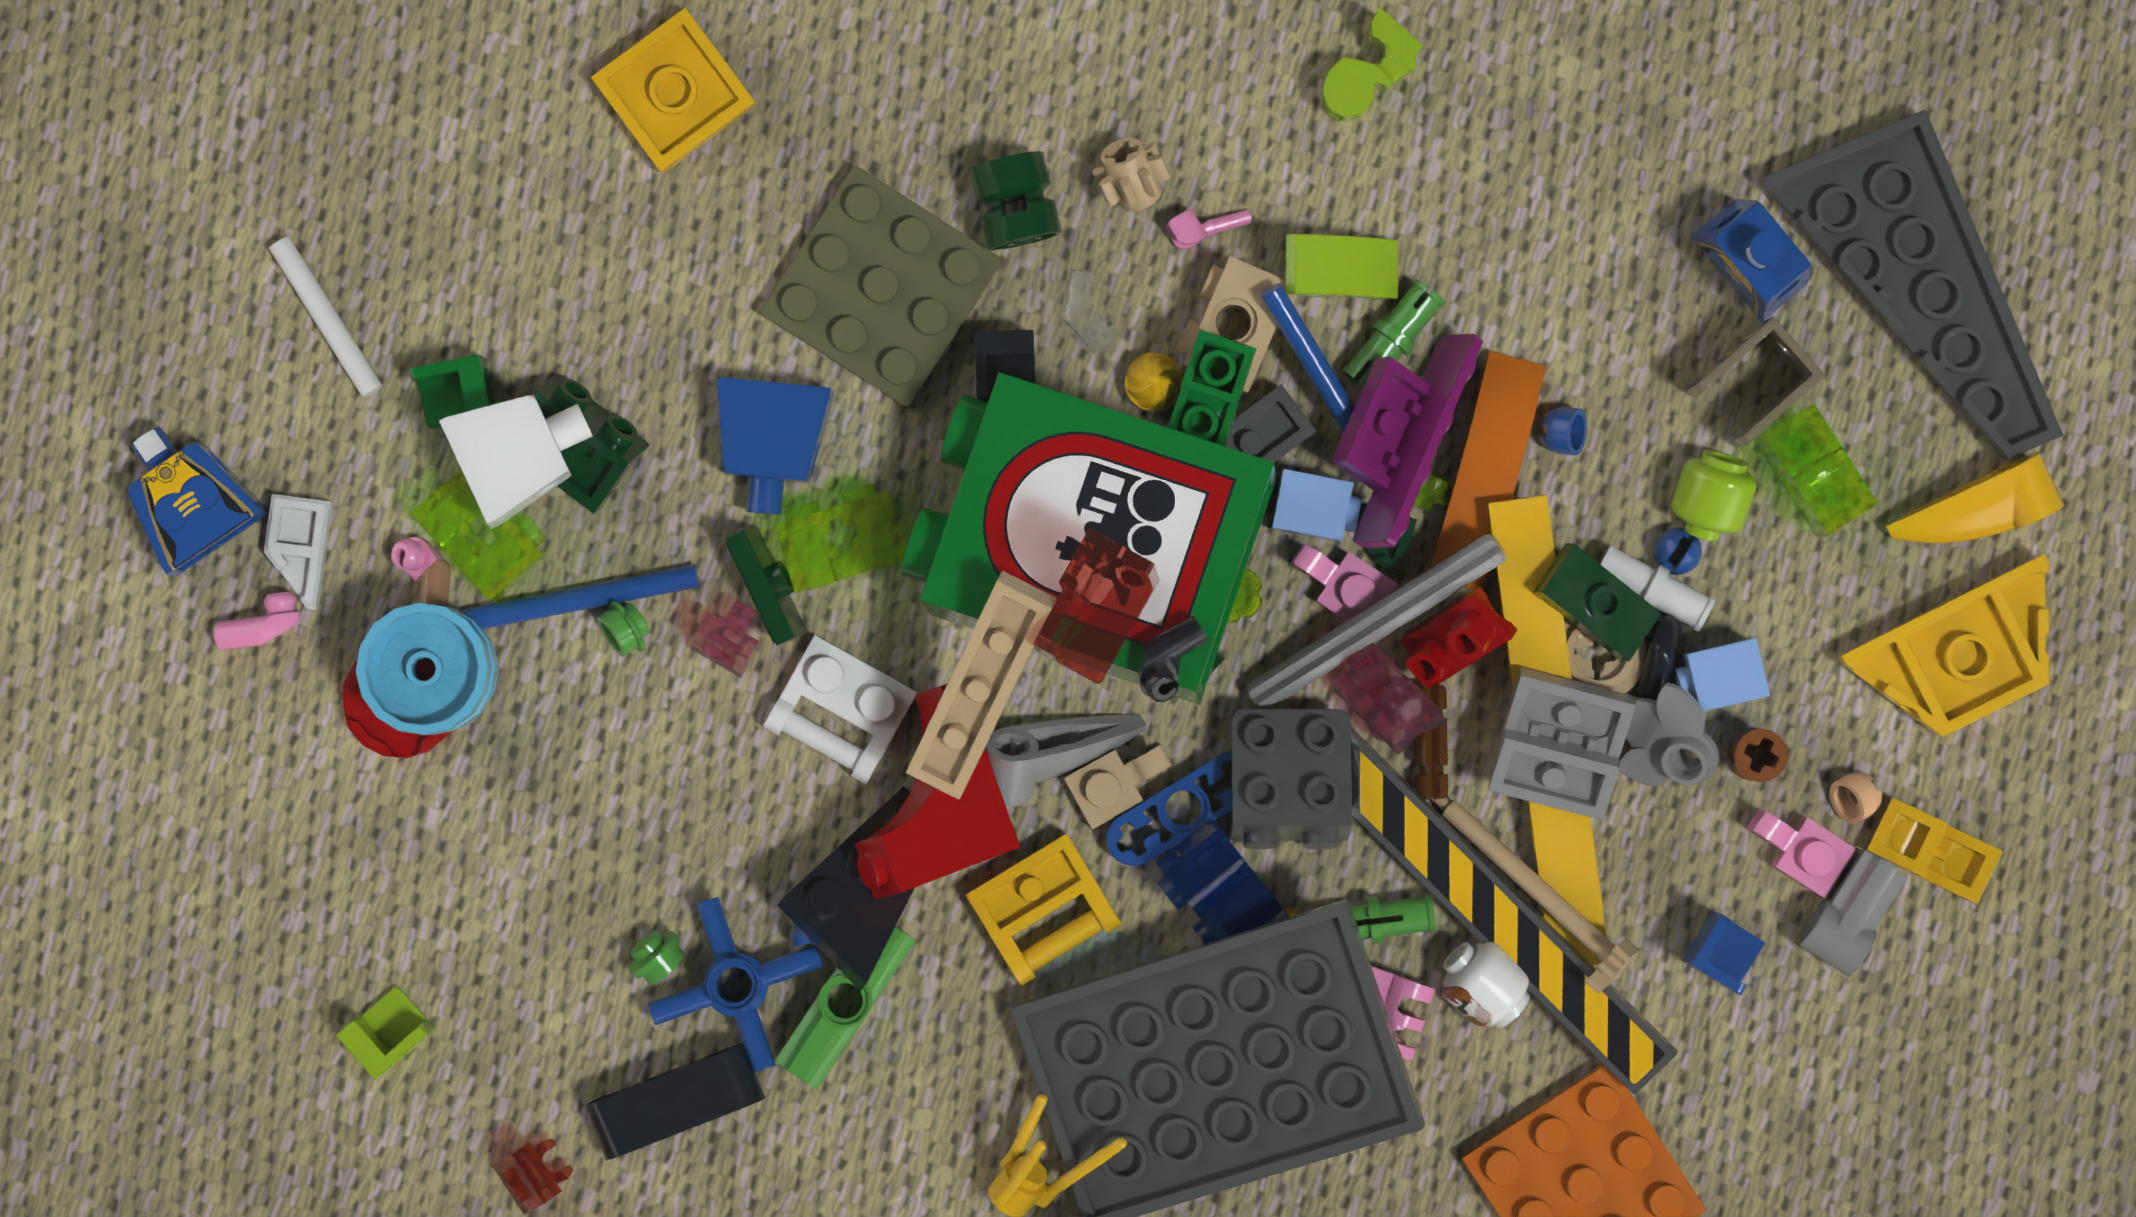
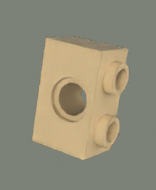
(1237, 288)

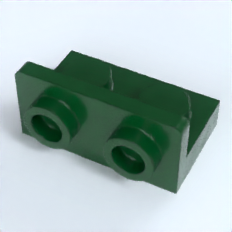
(600, 460)

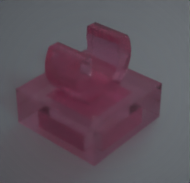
(727, 640)

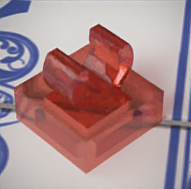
(528, 1177)

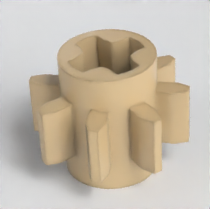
(1131, 174)

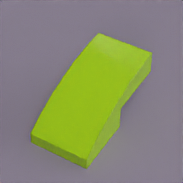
(1341, 266)

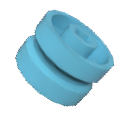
(462, 678)

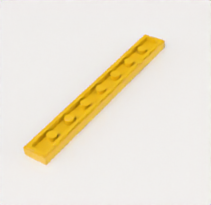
(1559, 838)

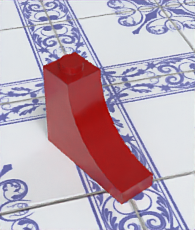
(936, 831)

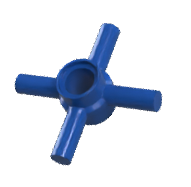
(710, 993)

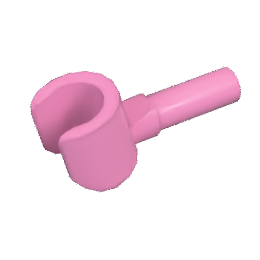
(1187, 230)

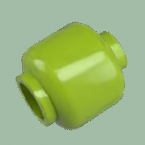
(1714, 495)

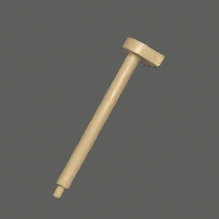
(1614, 958)

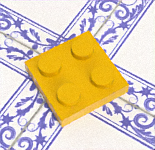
(673, 90)

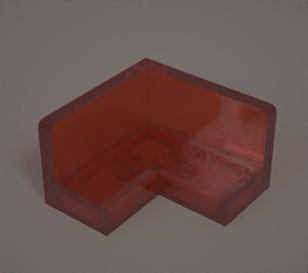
(1097, 606)

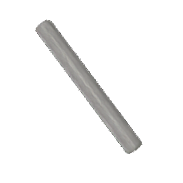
(1376, 621)

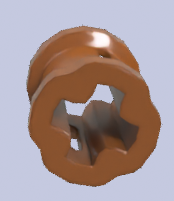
(1773, 746)

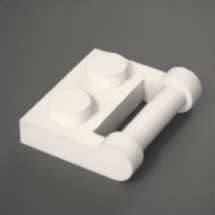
(850, 691)

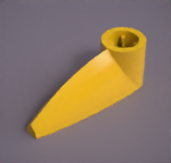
(1984, 507)

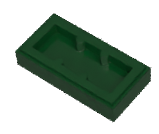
(767, 585)
(1597, 602)

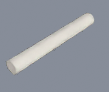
(325, 317)

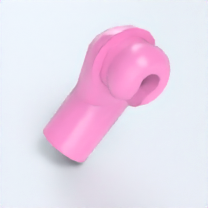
(259, 629)

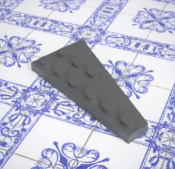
(1910, 250)

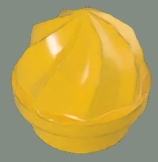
(1153, 382)

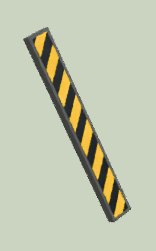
(1503, 916)

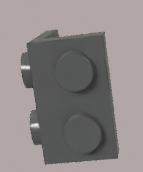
(1291, 777)

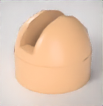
(1846, 804)

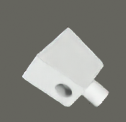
(513, 452)

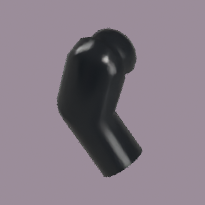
(1661, 656)
(1162, 658)

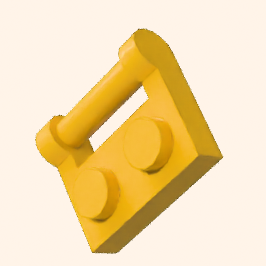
(1031, 893)

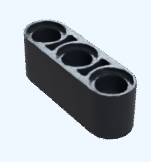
(674, 1101)

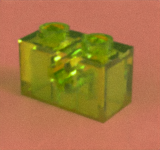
(1815, 471)
(817, 565)
(490, 567)

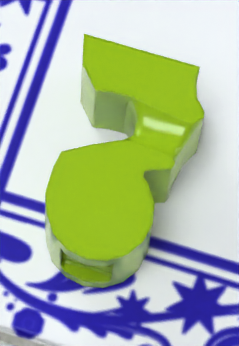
(1353, 82)

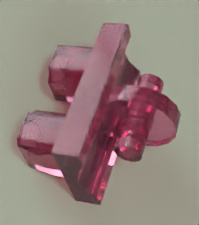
(1386, 698)

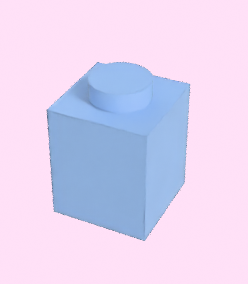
(1315, 506)
(1723, 674)

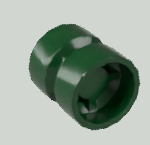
(1009, 181)

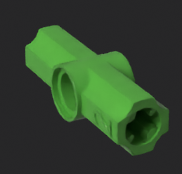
(822, 1033)

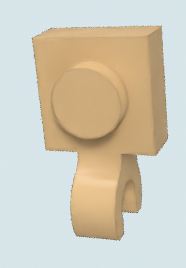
(1109, 786)

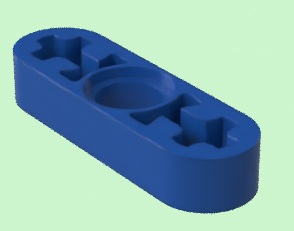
(1139, 819)

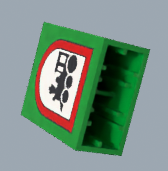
(1056, 466)

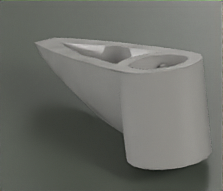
(1053, 748)

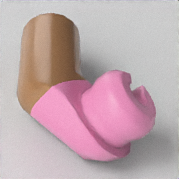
(425, 567)

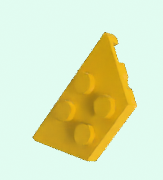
(1965, 652)

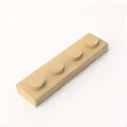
(981, 685)

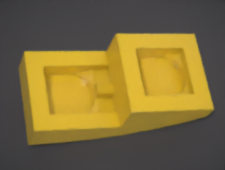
(1934, 851)

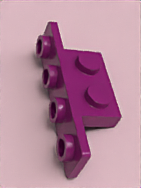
(1399, 431)

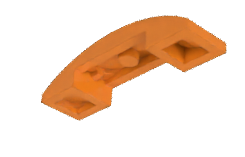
(1490, 453)

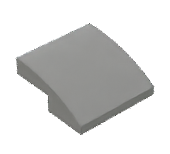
(1561, 743)

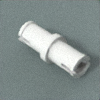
(1659, 588)

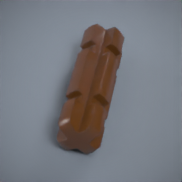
(1432, 751)

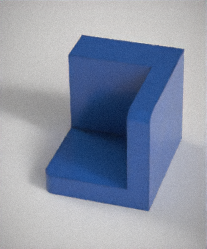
(1723, 952)

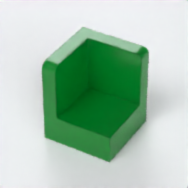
(453, 387)

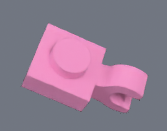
(1346, 586)
(1807, 852)

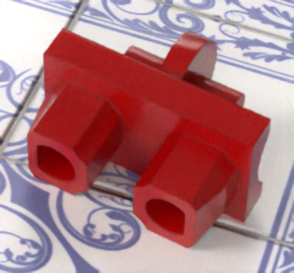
(1455, 638)

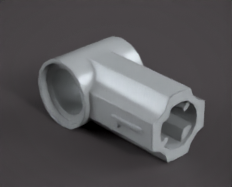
(1845, 925)

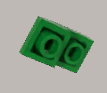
(1212, 387)

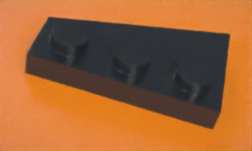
(840, 910)

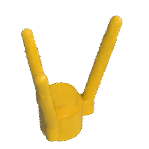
(1024, 1178)

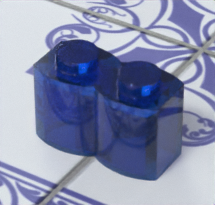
(1217, 885)

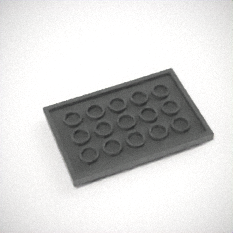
(1220, 1064)

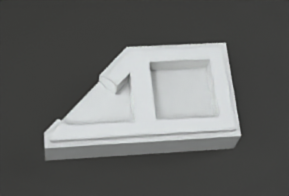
(298, 543)

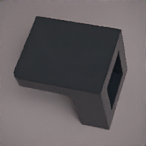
(1004, 353)

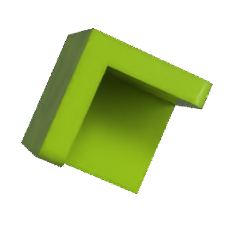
(386, 1032)

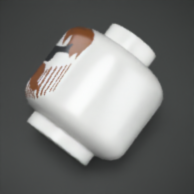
(1485, 984)

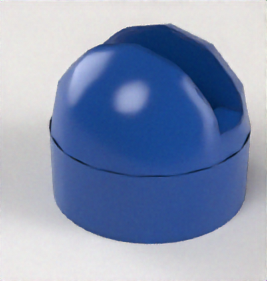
(1565, 430)
(1668, 543)

